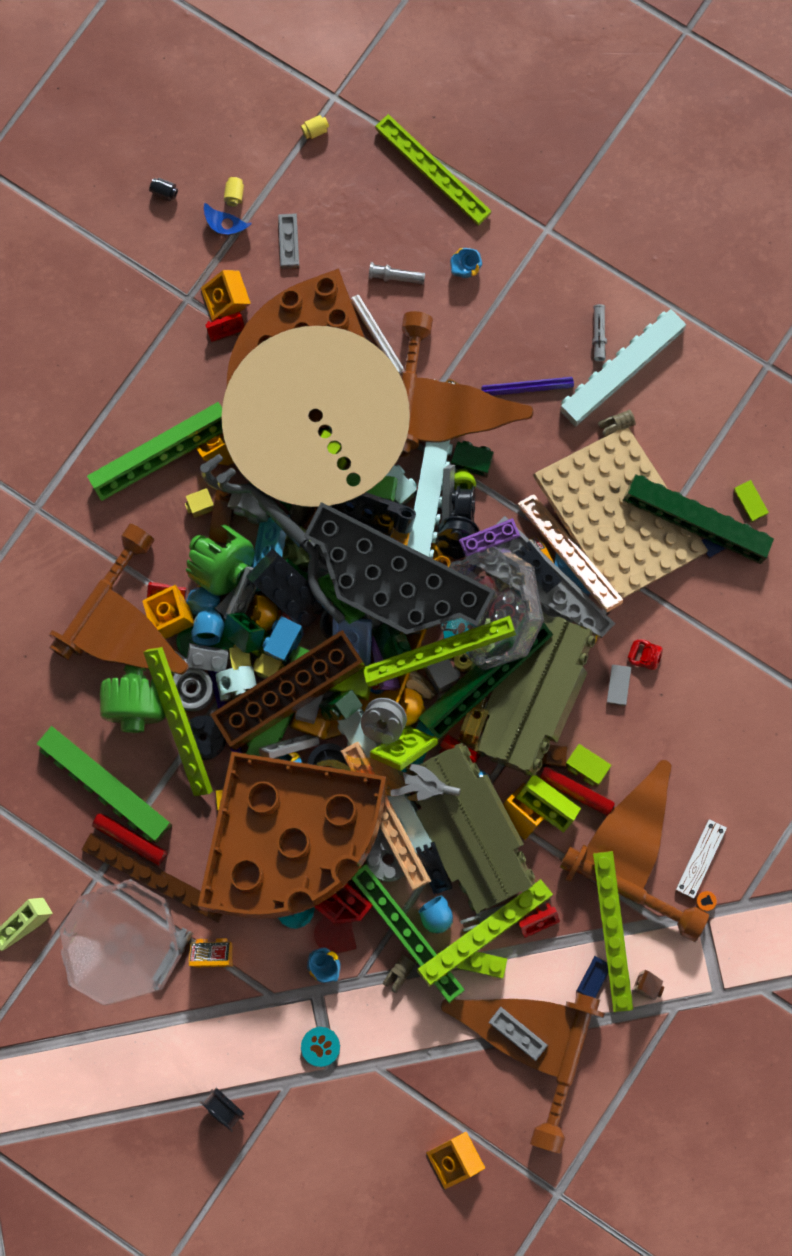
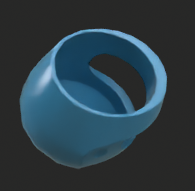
(207, 622)
(436, 915)

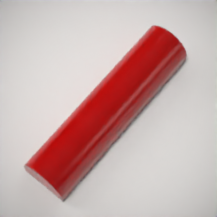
(577, 791)
(129, 839)

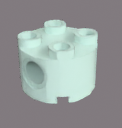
(233, 682)

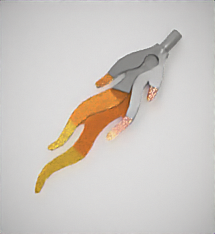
(399, 782)

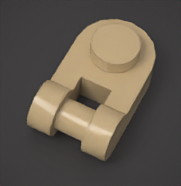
(420, 684)

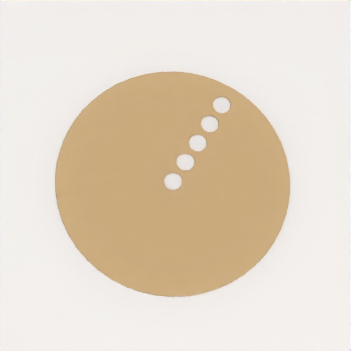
(308, 370)

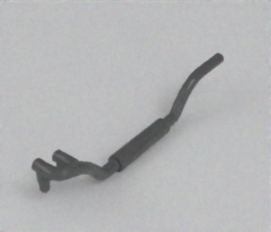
(281, 519)

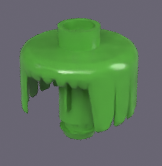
(218, 567)
(130, 702)

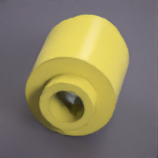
(314, 127)
(233, 191)
(462, 667)

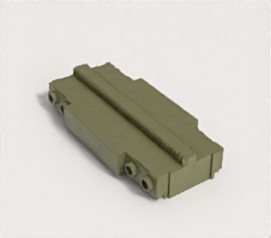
(536, 699)
(473, 832)

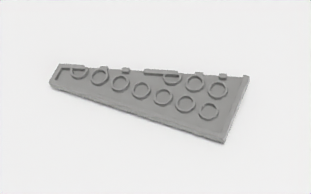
(565, 597)

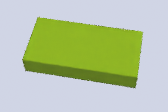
(751, 501)

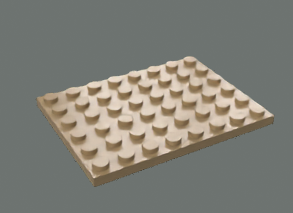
(617, 537)

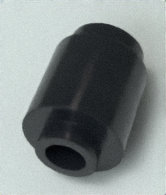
(163, 189)

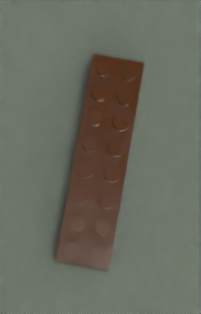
(288, 690)

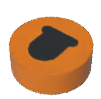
(706, 901)

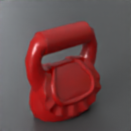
(650, 656)

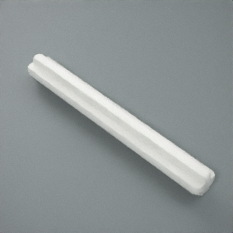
(375, 331)

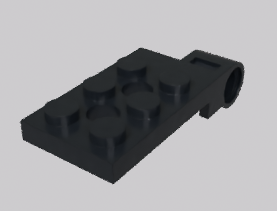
(385, 513)

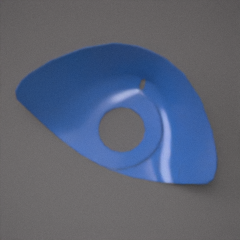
(215, 218)

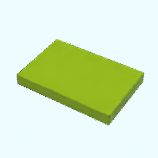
(405, 750)

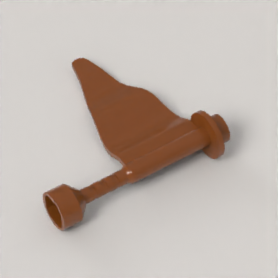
(445, 409)
(112, 626)
(635, 837)
(557, 1025)

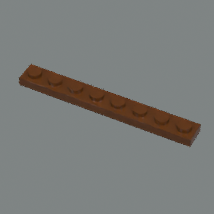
(146, 873)

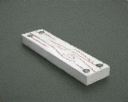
(701, 859)

